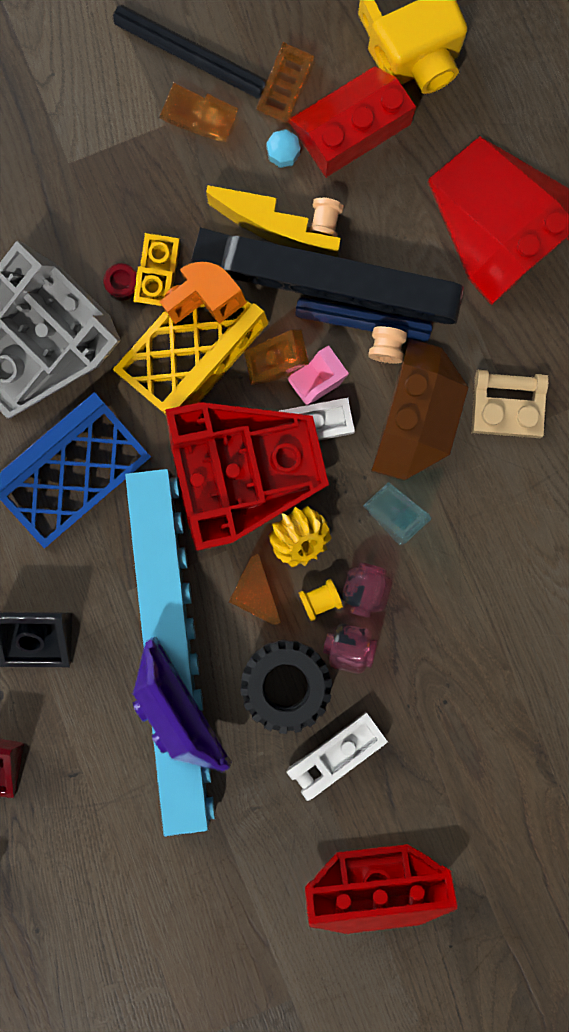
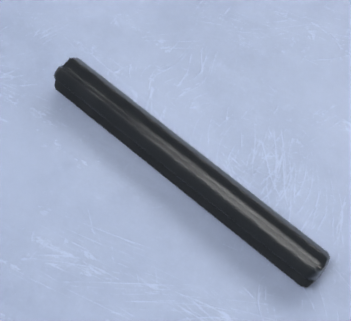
(189, 51)

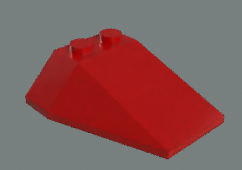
(499, 215)
(241, 467)

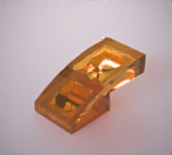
(197, 114)

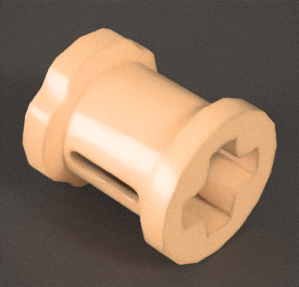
(325, 216)

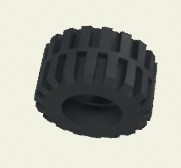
(291, 717)

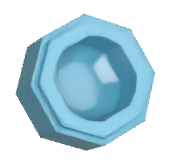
(283, 148)

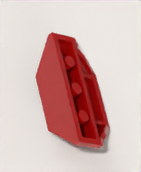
(379, 890)

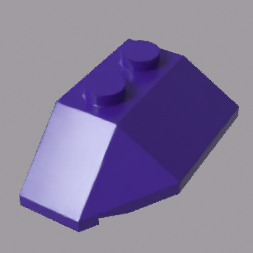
(174, 713)

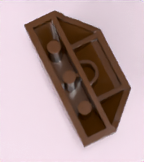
(420, 413)

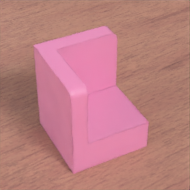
(319, 377)

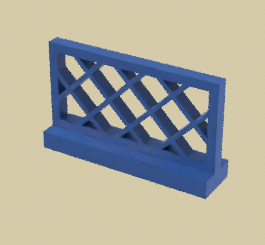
(50, 445)

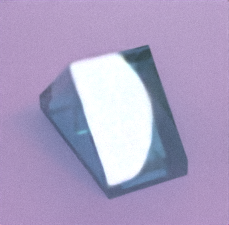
(397, 513)

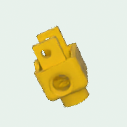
(416, 41)

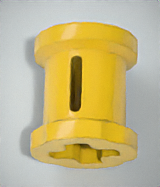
(320, 599)

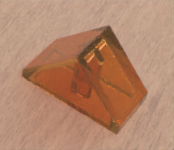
(254, 593)

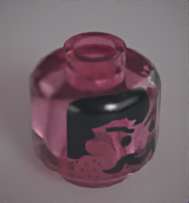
(367, 589)
(350, 648)

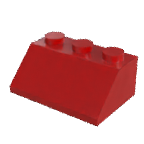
(354, 119)

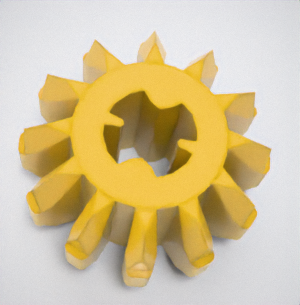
(300, 536)

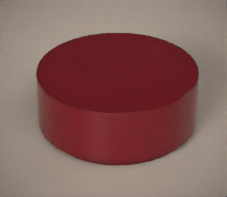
(120, 281)

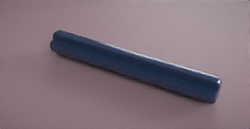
(361, 318)

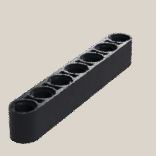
(342, 280)

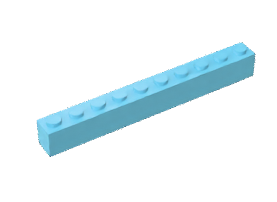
(164, 616)

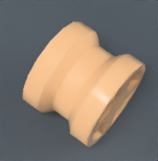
(387, 345)

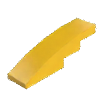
(260, 217)

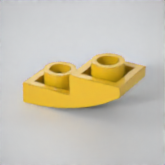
(157, 268)

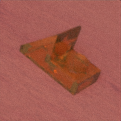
(276, 357)

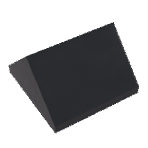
(35, 639)

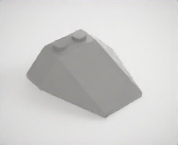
(47, 330)

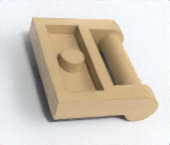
(509, 416)

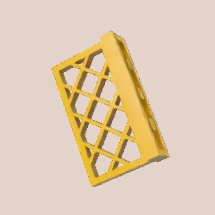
(206, 370)

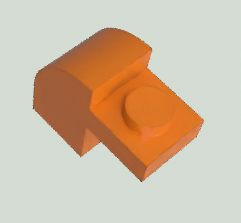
(204, 285)

